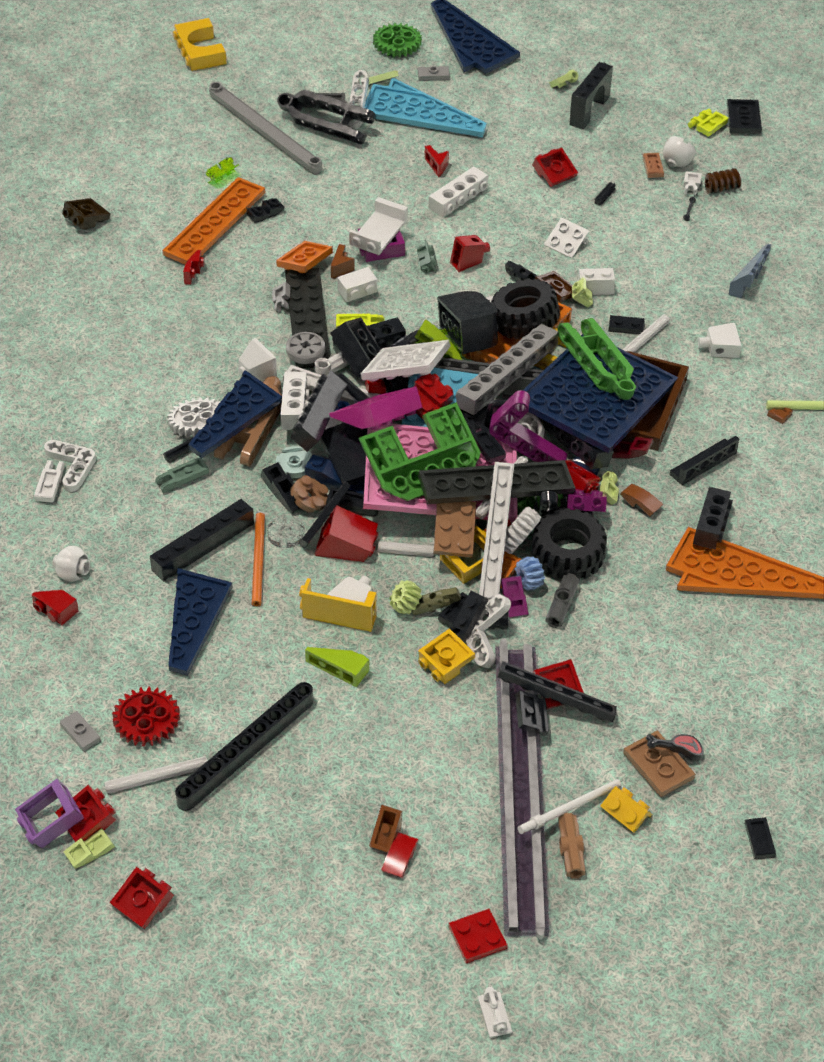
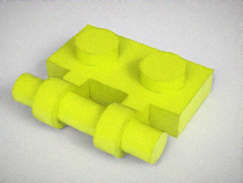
(707, 122)

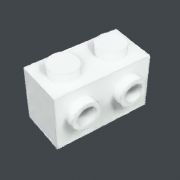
(599, 281)
(357, 284)

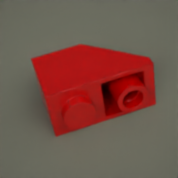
(56, 604)

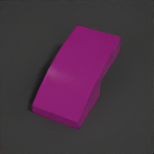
(513, 589)

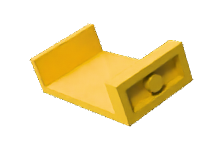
(338, 610)

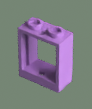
(39, 801)

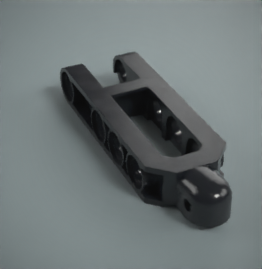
(295, 104)

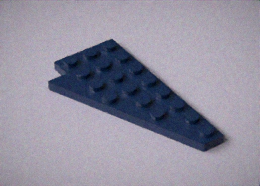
(471, 41)

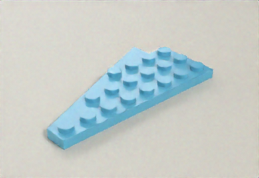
(413, 107)

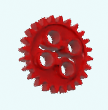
(140, 716)

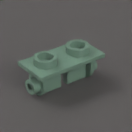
(427, 260)

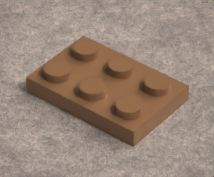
(455, 529)
(659, 766)

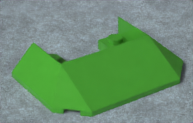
(399, 474)

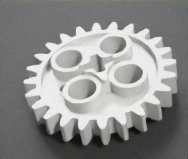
(191, 416)

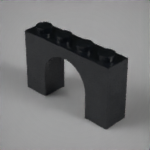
(594, 88)

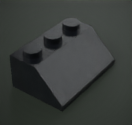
(356, 344)

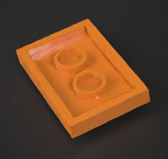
(304, 256)

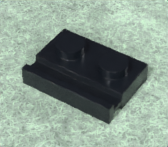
(531, 713)

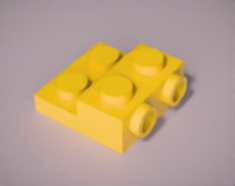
(445, 656)

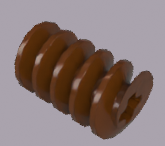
(721, 179)

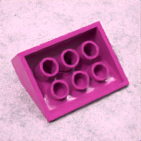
(380, 409)

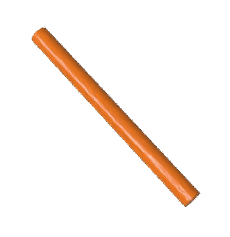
(258, 559)

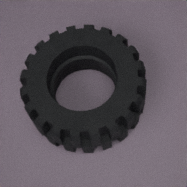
(525, 306)
(569, 526)

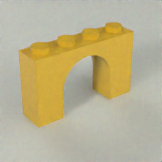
(197, 56)

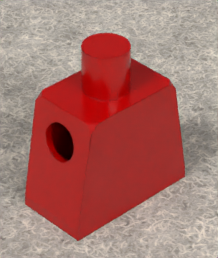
(468, 252)

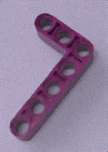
(506, 428)

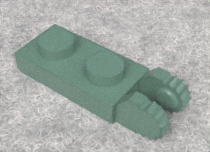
(182, 474)

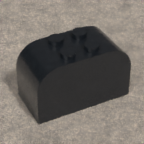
(468, 320)

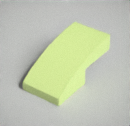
(90, 849)

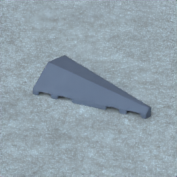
(749, 272)

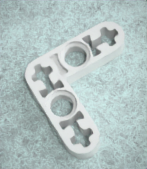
(59, 450)
(496, 611)

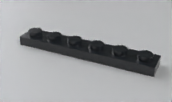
(556, 691)

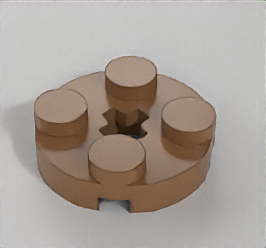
(308, 485)

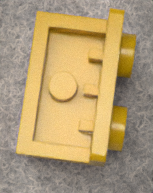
(625, 809)

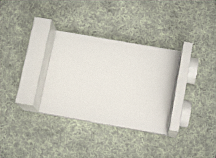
(380, 227)

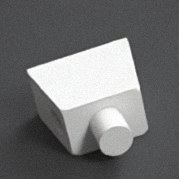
(722, 341)
(352, 589)

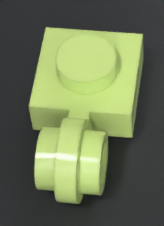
(571, 76)
(609, 488)

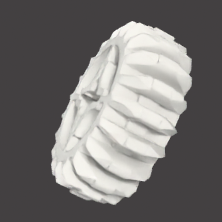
(520, 529)

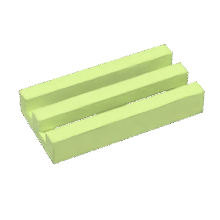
(381, 77)

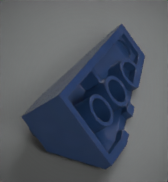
(322, 470)

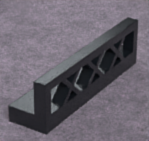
(705, 460)

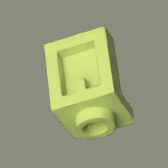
(581, 293)

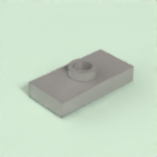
(433, 73)
(80, 731)

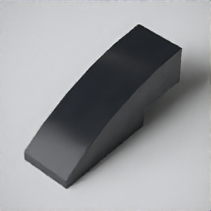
(280, 485)

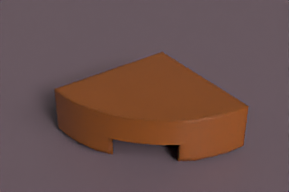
(780, 415)

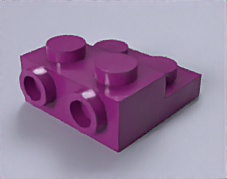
(587, 502)

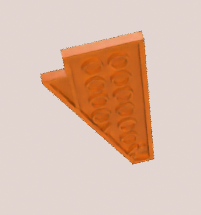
(739, 571)

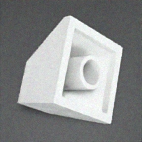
(257, 361)

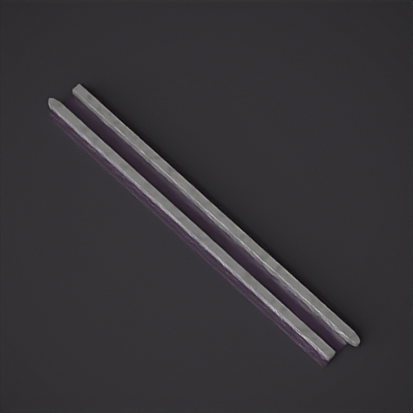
(520, 799)

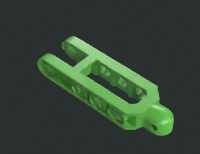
(597, 341)

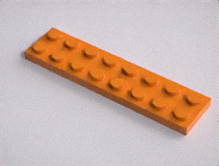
(214, 220)

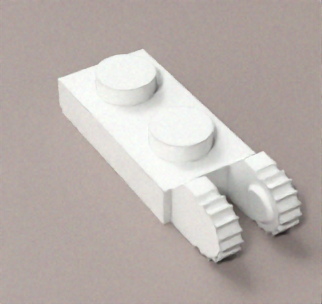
(49, 482)

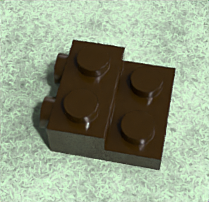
(84, 213)

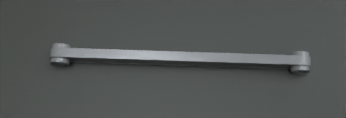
(265, 128)

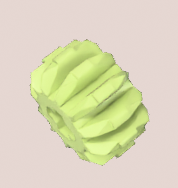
(405, 597)

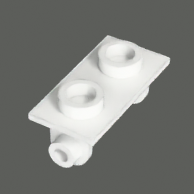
(494, 1013)

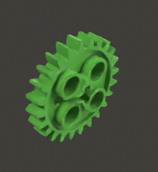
(397, 39)

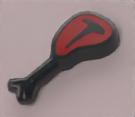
(682, 743)

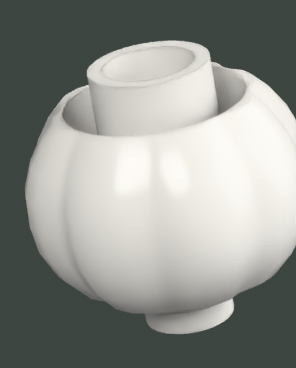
(71, 561)

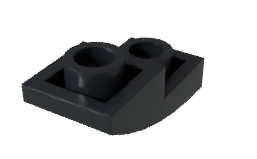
(267, 210)

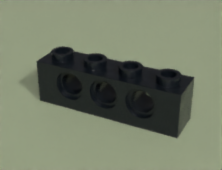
(384, 333)
(713, 518)

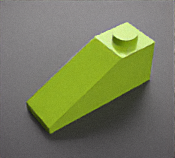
(340, 663)

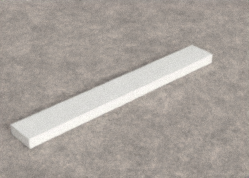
(496, 530)

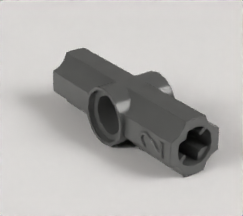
(562, 600)

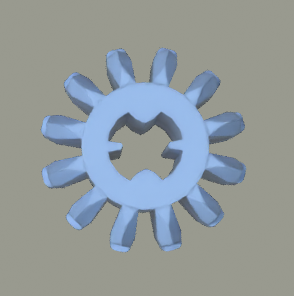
(530, 572)

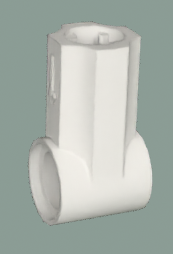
(333, 364)

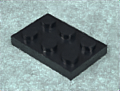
(744, 116)

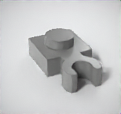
(280, 296)

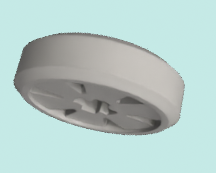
(296, 347)

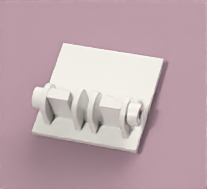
(567, 237)

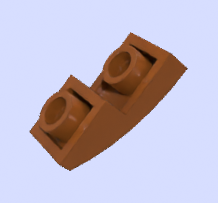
(645, 500)

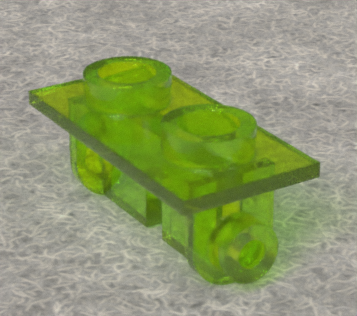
(216, 174)

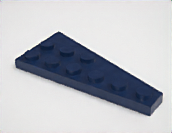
(235, 412)
(194, 614)

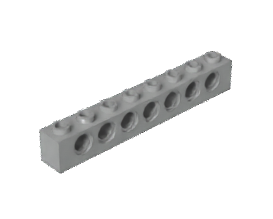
(507, 369)

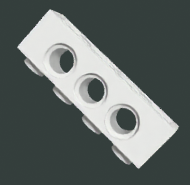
(458, 191)
(294, 398)

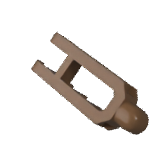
(254, 437)

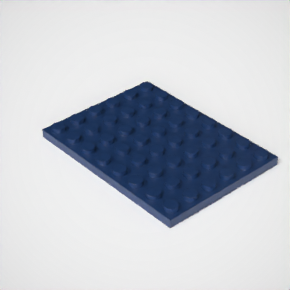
(576, 405)

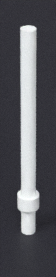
(539, 820)

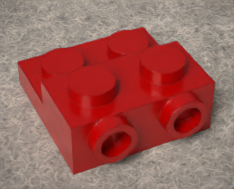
(554, 166)
(432, 393)
(583, 478)
(95, 813)
(142, 897)

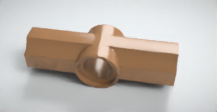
(571, 845)

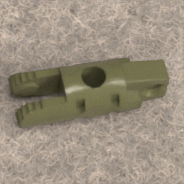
(437, 600)

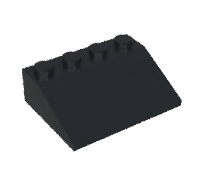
(346, 452)

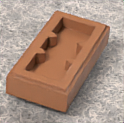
(653, 165)

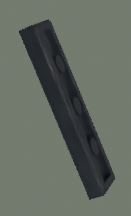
(324, 515)

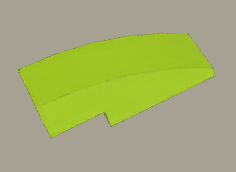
(430, 333)

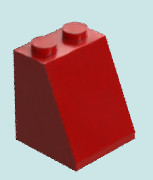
(347, 536)

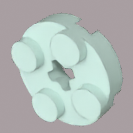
(296, 454)

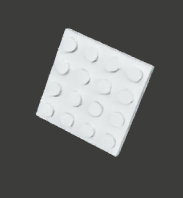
(405, 360)

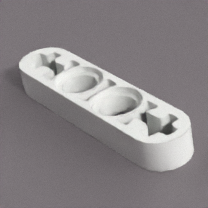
(360, 99)

